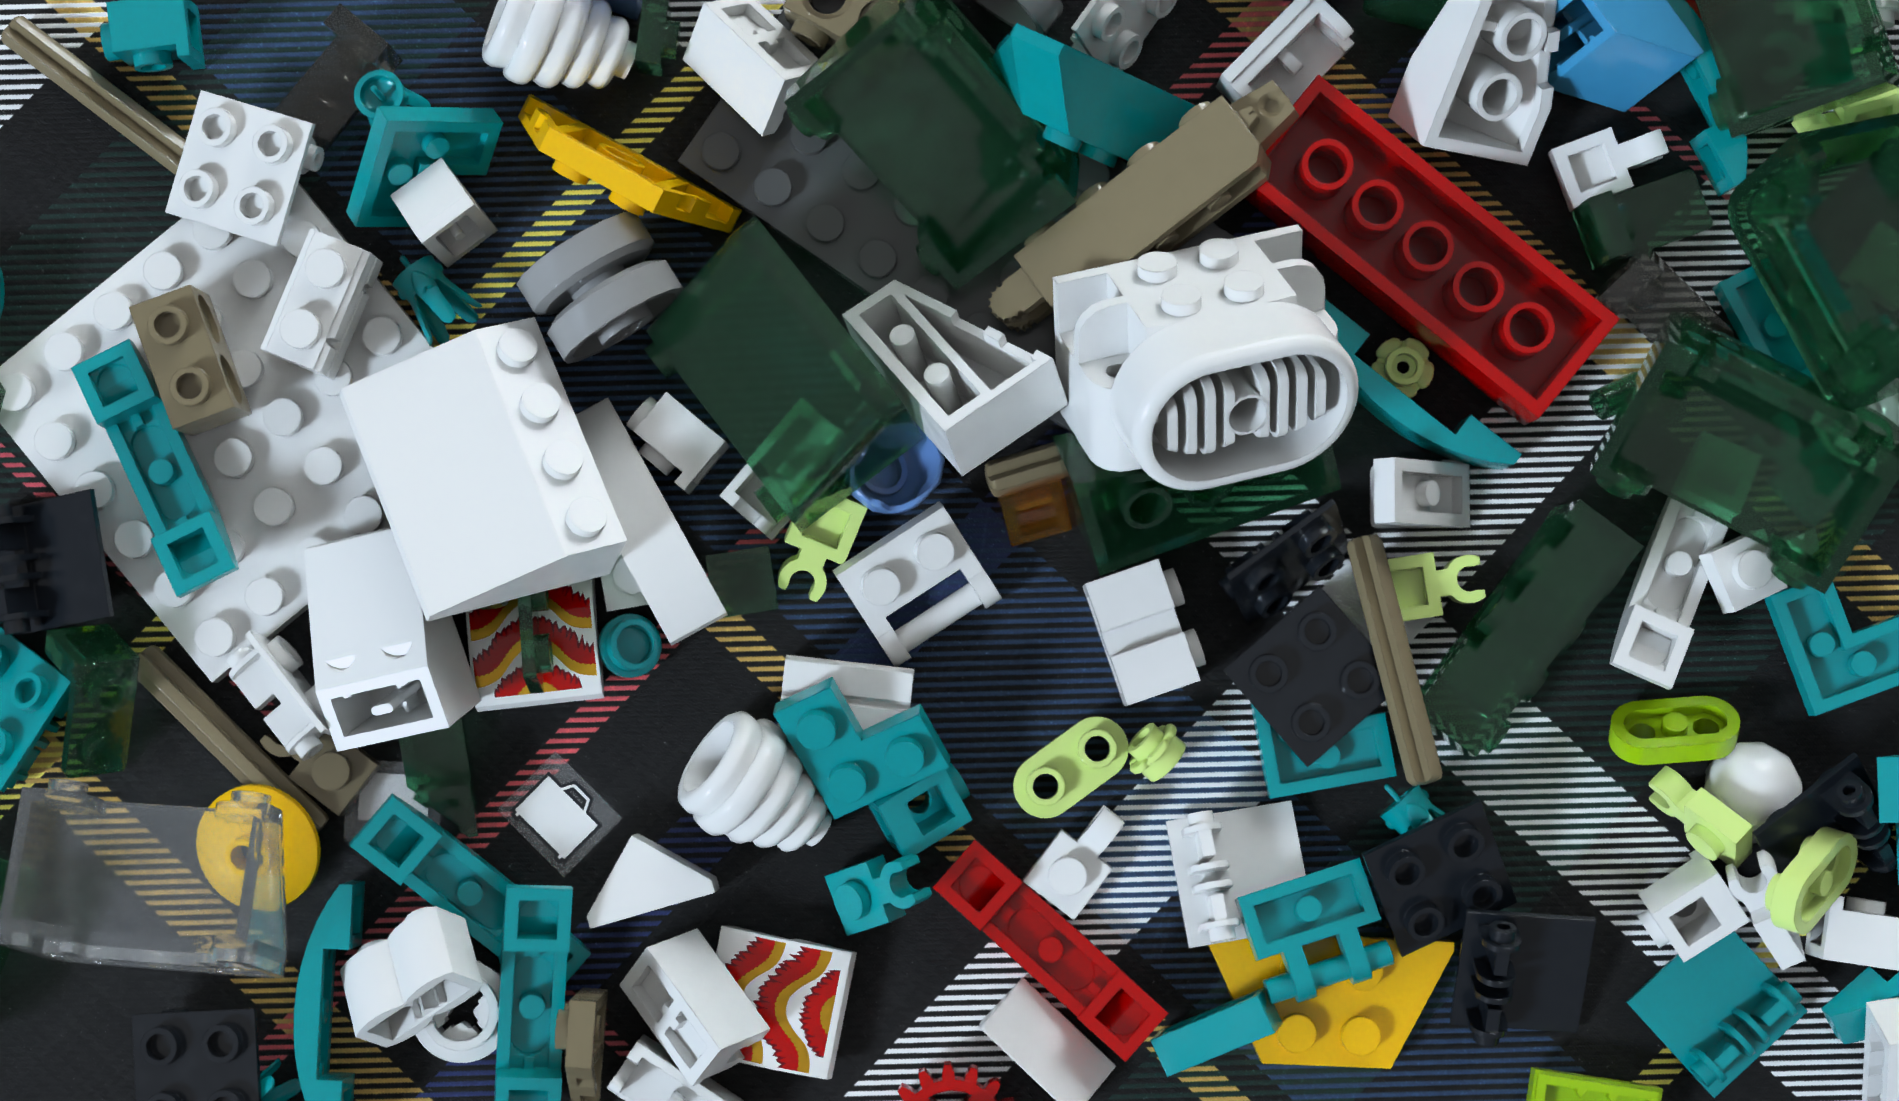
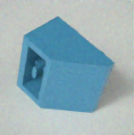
(1618, 49)

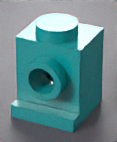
(153, 34)
(919, 827)

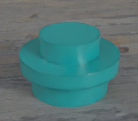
(629, 645)

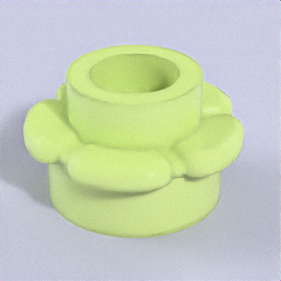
(1408, 351)
(1155, 751)

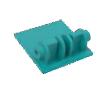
(29, 699)
(1718, 1010)

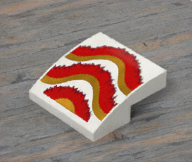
(497, 656)
(799, 994)

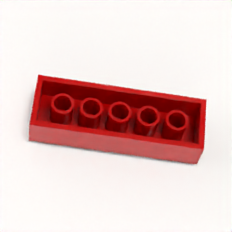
(1429, 254)

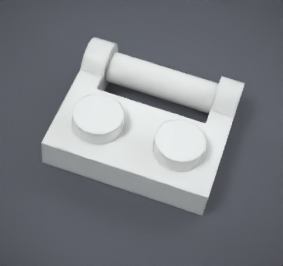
(905, 567)

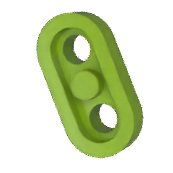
(1674, 730)

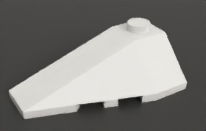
(1481, 79)

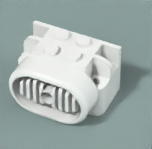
(1203, 361)

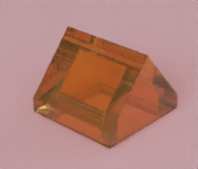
(1035, 512)

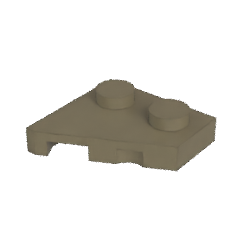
(582, 1035)

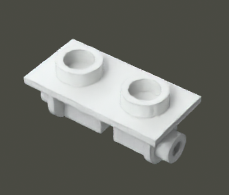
(271, 673)

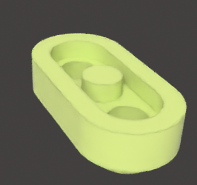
(1070, 766)
(1812, 880)

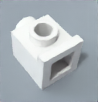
(676, 440)
(1691, 908)
(1856, 934)

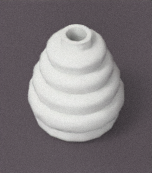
(558, 42)
(752, 787)

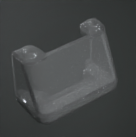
(147, 883)

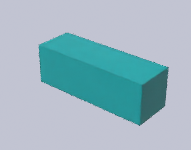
(1216, 1032)

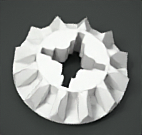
(464, 1042)

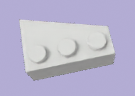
(954, 378)

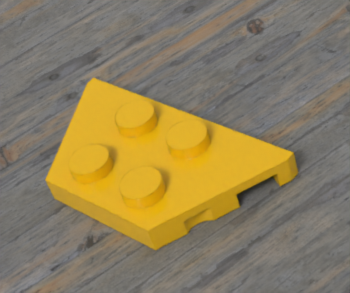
(633, 179)
(1345, 1022)

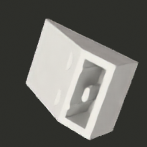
(373, 652)

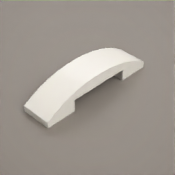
(655, 543)
(1665, 595)

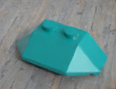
(1085, 98)

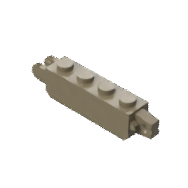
(1154, 203)

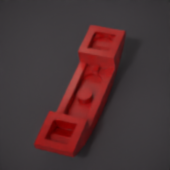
(1051, 950)

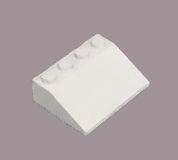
(484, 471)

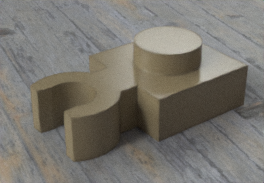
(329, 775)

